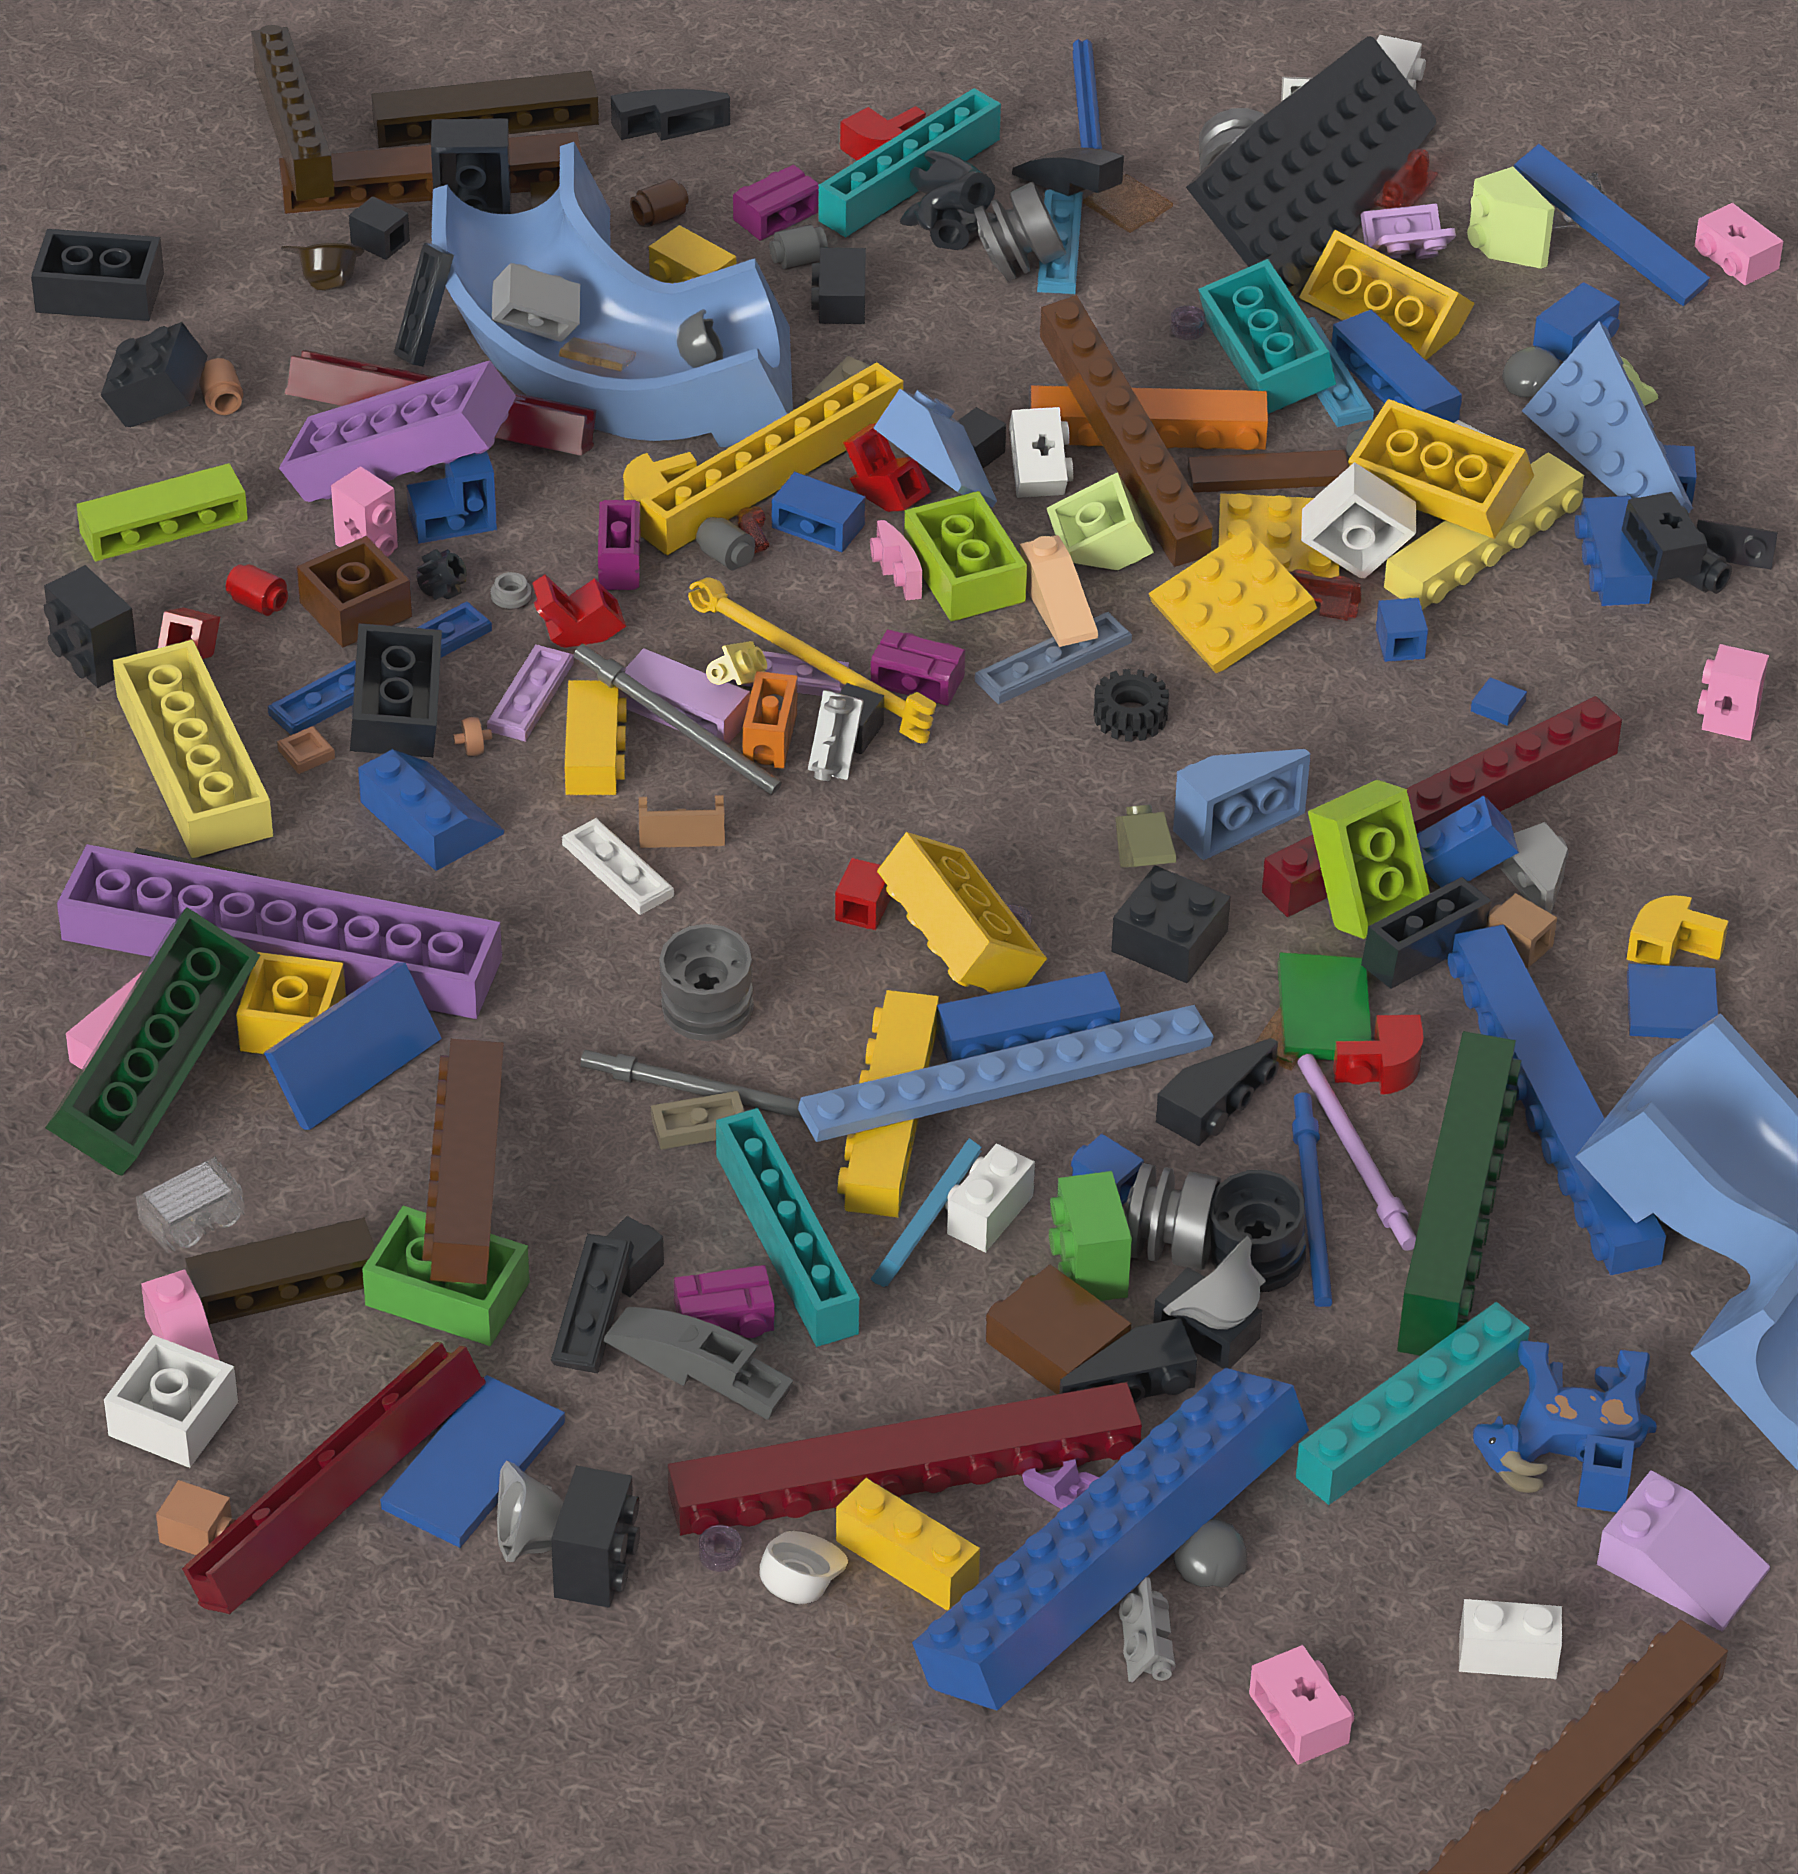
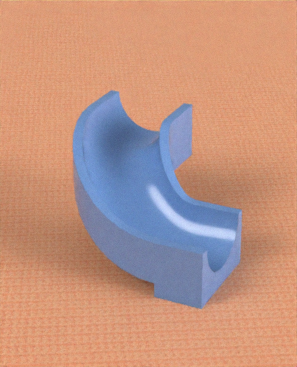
(621, 307)
(1715, 1156)

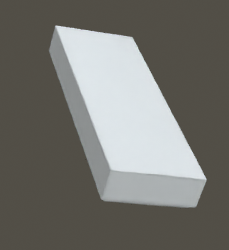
(618, 866)

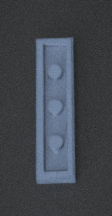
(1048, 661)

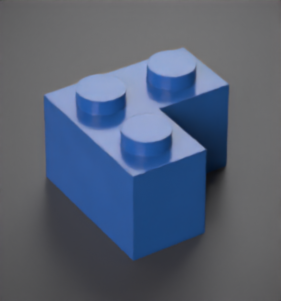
(456, 504)

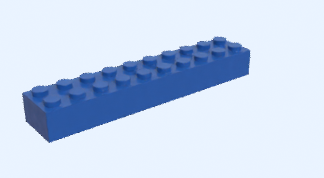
(1109, 1538)

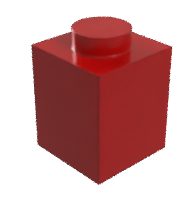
(188, 624)
(861, 895)

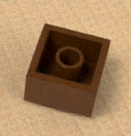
(353, 588)

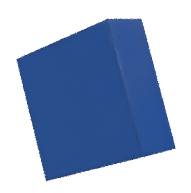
(1498, 701)

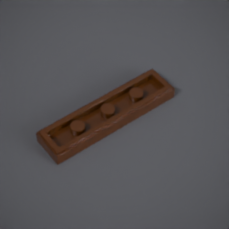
(1265, 470)

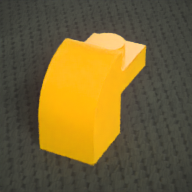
(645, 476)
(1671, 925)

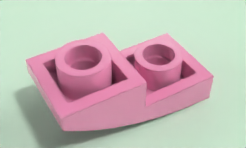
(897, 559)

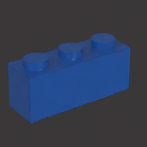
(1615, 566)

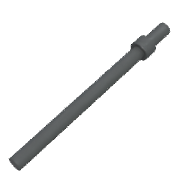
(614, 674)
(628, 1068)

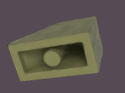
(1144, 838)

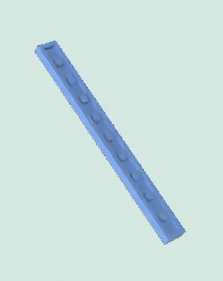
(1004, 1073)

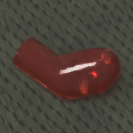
(751, 522)

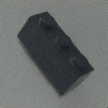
(1423, 932)

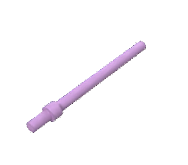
(1389, 1208)

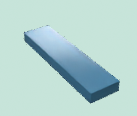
(1061, 273)
(1345, 399)
(926, 1214)

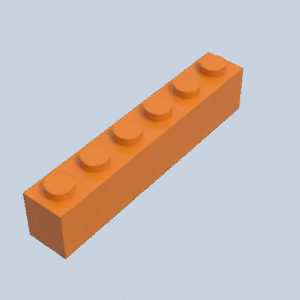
(1179, 415)

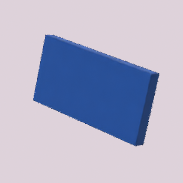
(353, 1045)
(458, 1471)

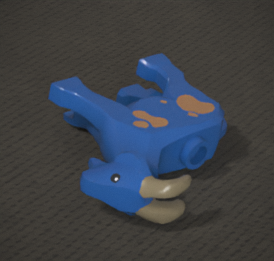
(1561, 1417)

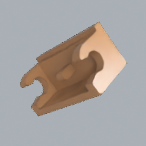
(681, 826)

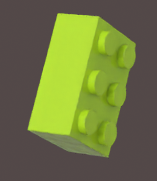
(966, 556)
(1368, 855)

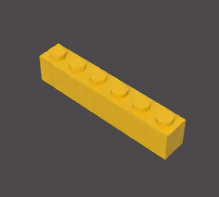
(883, 1154)

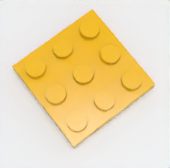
(1277, 525)
(1232, 600)

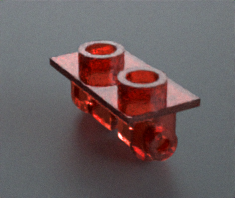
(1408, 182)
(1338, 594)

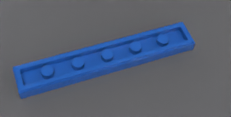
(1612, 225)
(335, 691)

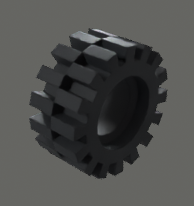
(1131, 720)

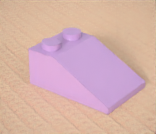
(1680, 1552)

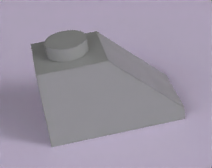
(1538, 866)

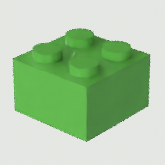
(1092, 1234)

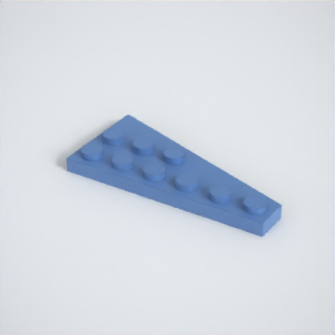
(1603, 423)

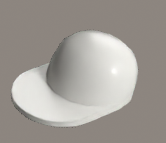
(800, 1566)

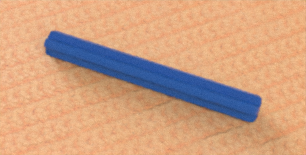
(1086, 94)

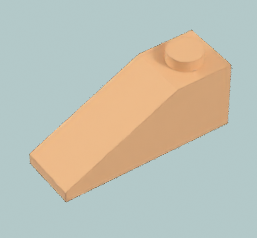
(1057, 590)

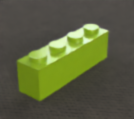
(162, 512)

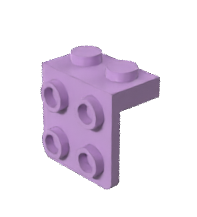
(1406, 231)

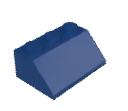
(424, 808)

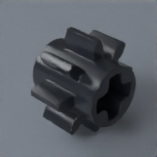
(441, 574)

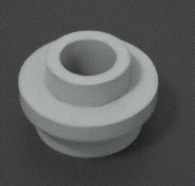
(511, 590)

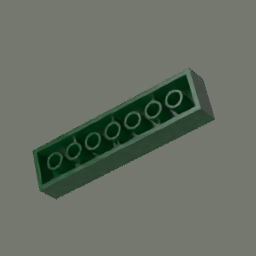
(1460, 1192)

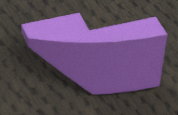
(1059, 1486)

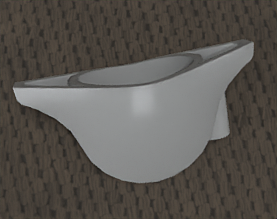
(1225, 1294)
(525, 1513)

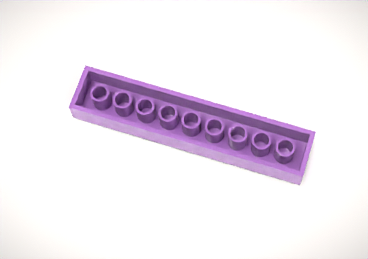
(134, 899)

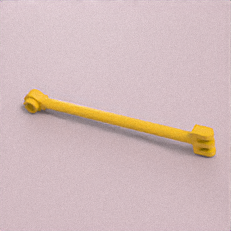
(914, 711)

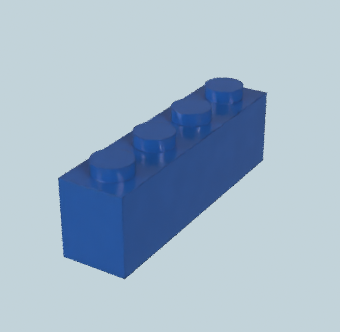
(1393, 367)
(1025, 1015)

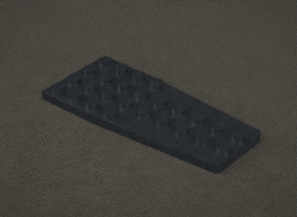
(1314, 162)

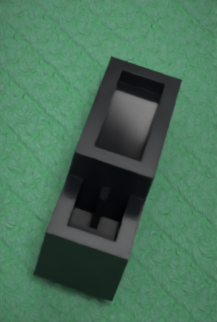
(668, 112)
(1074, 170)

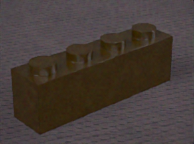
(281, 1270)

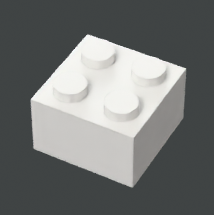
(1358, 521)
(171, 1401)

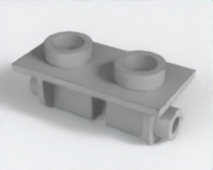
(835, 736)
(1143, 1618)

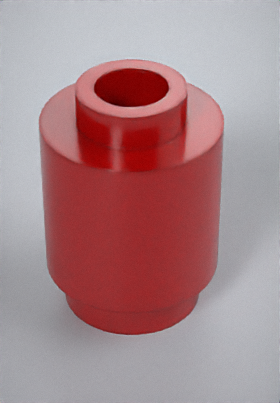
(257, 589)

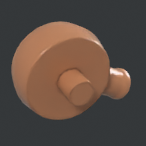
(472, 736)

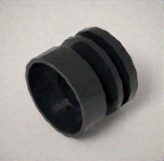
(1273, 1217)

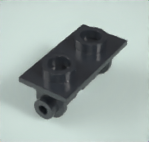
(1740, 543)

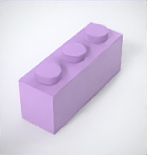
(713, 706)

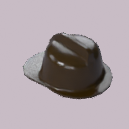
(327, 264)

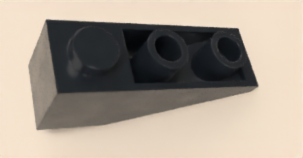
(1208, 1092)
(1149, 1358)

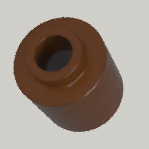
(659, 202)

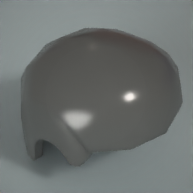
(698, 341)
(1529, 370)
(1212, 1555)

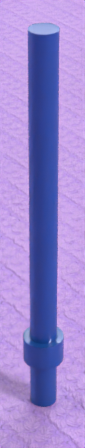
(1306, 1135)

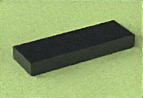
(423, 304)
(592, 1303)

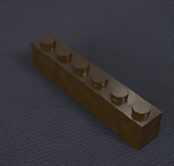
(526, 102)

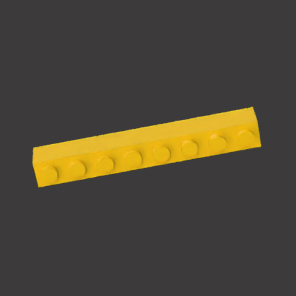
(766, 459)

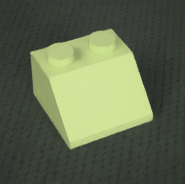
(1510, 219)
(1101, 525)

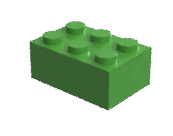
(401, 1283)

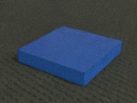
(1669, 999)

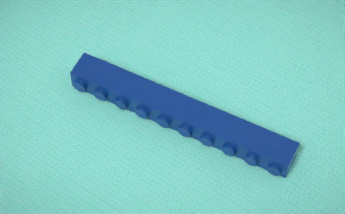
(1552, 1092)

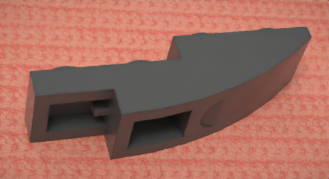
(697, 1349)

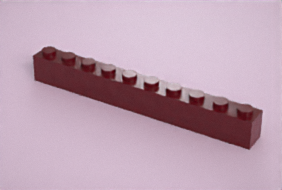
(1500, 773)
(903, 1457)

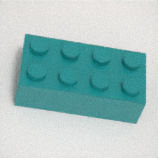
(1267, 335)

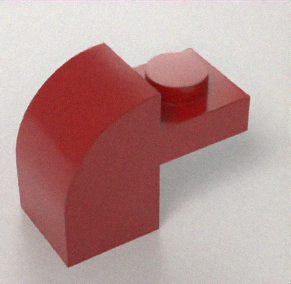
(870, 130)
(881, 477)
(581, 618)
(1389, 1059)

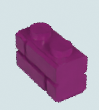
(776, 202)
(619, 544)
(918, 665)
(729, 1299)

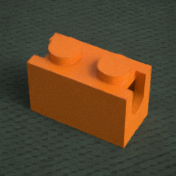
(765, 727)

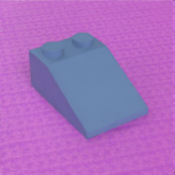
(935, 441)
(1238, 797)

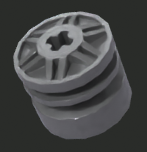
(1019, 232)
(706, 982)
(1171, 1216)

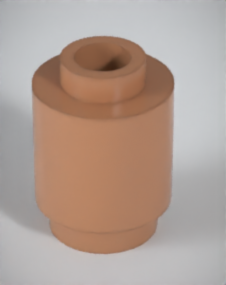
(221, 386)

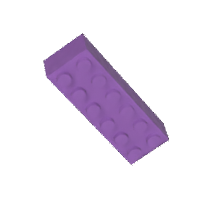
(400, 430)

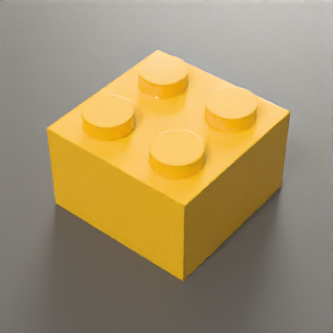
(285, 996)

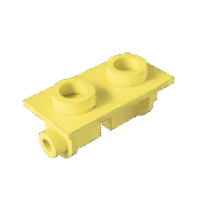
(738, 664)

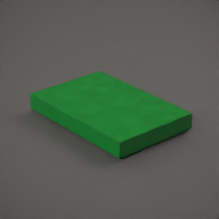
(1322, 1002)

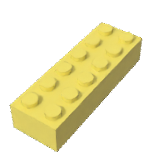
(193, 749)

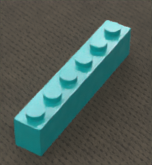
(883, 175)
(787, 1227)
(1411, 1403)

